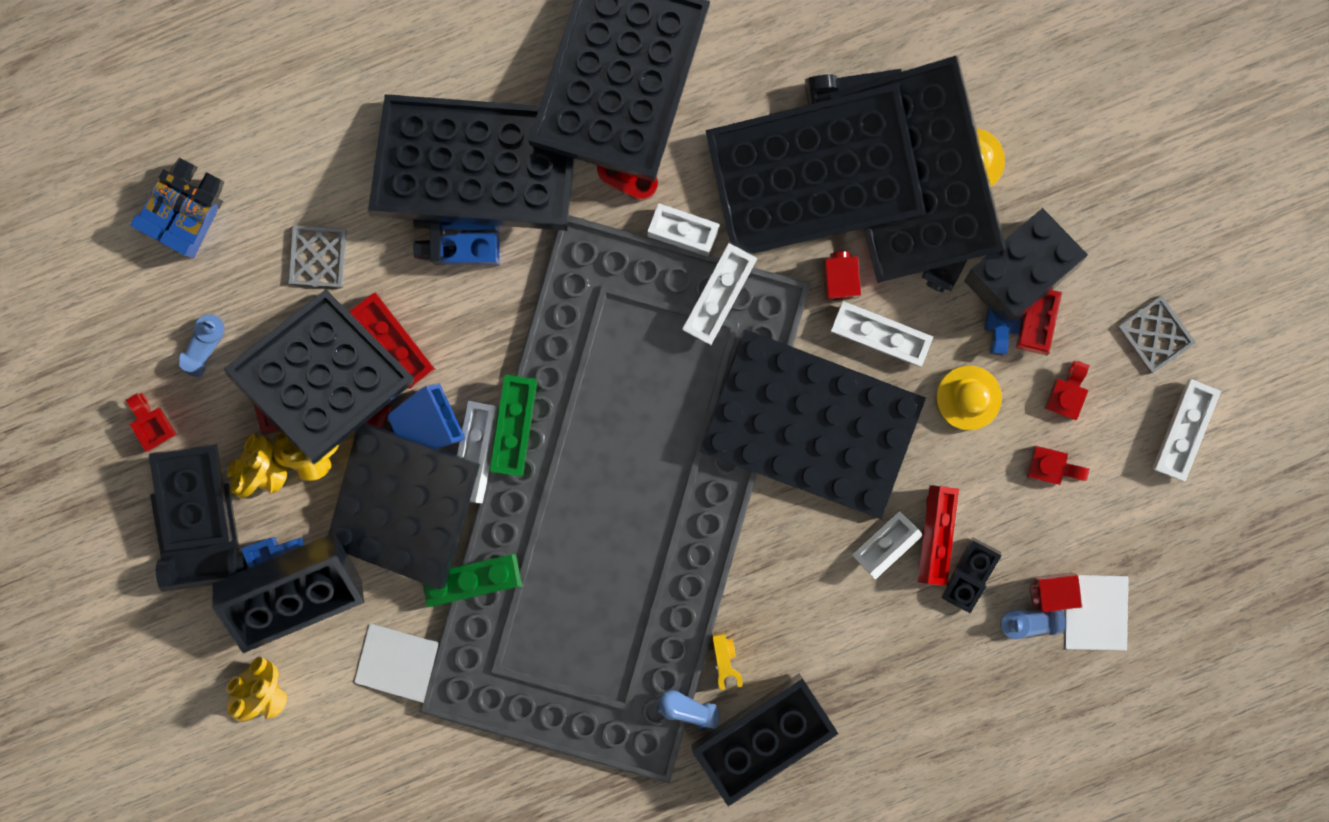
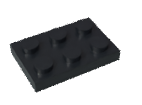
(190, 497)

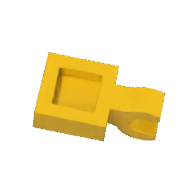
(724, 651)

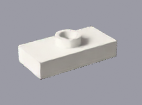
(683, 230)
(887, 545)

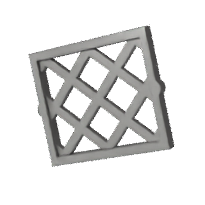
(315, 282)
(1171, 355)

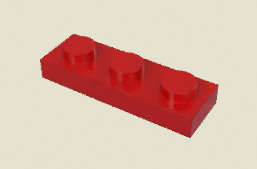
(389, 332)
(938, 535)

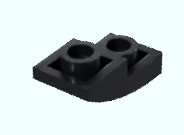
(971, 575)

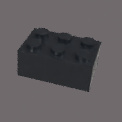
(1033, 265)

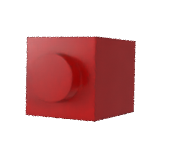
(841, 276)
(1056, 592)

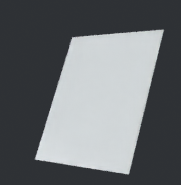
(1104, 615)
(396, 662)

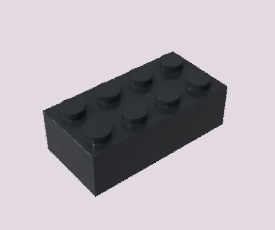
(287, 593)
(763, 739)

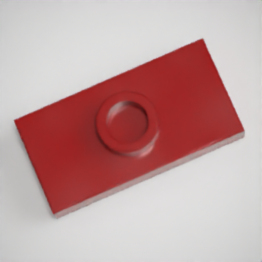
(1039, 325)

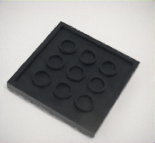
(319, 376)
(403, 504)

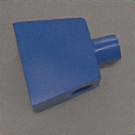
(427, 418)

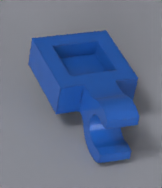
(1000, 332)
(268, 549)

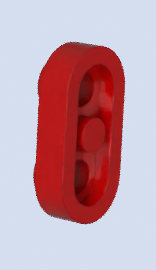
(627, 184)

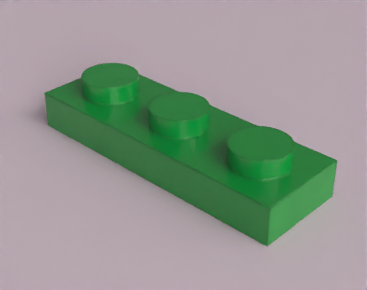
(513, 425)
(476, 580)

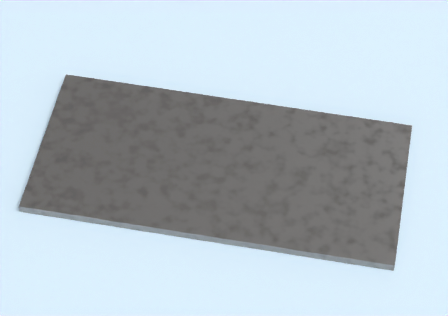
(616, 512)

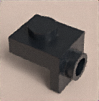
(944, 277)

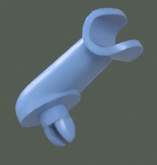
(205, 338)
(1026, 623)
(679, 707)

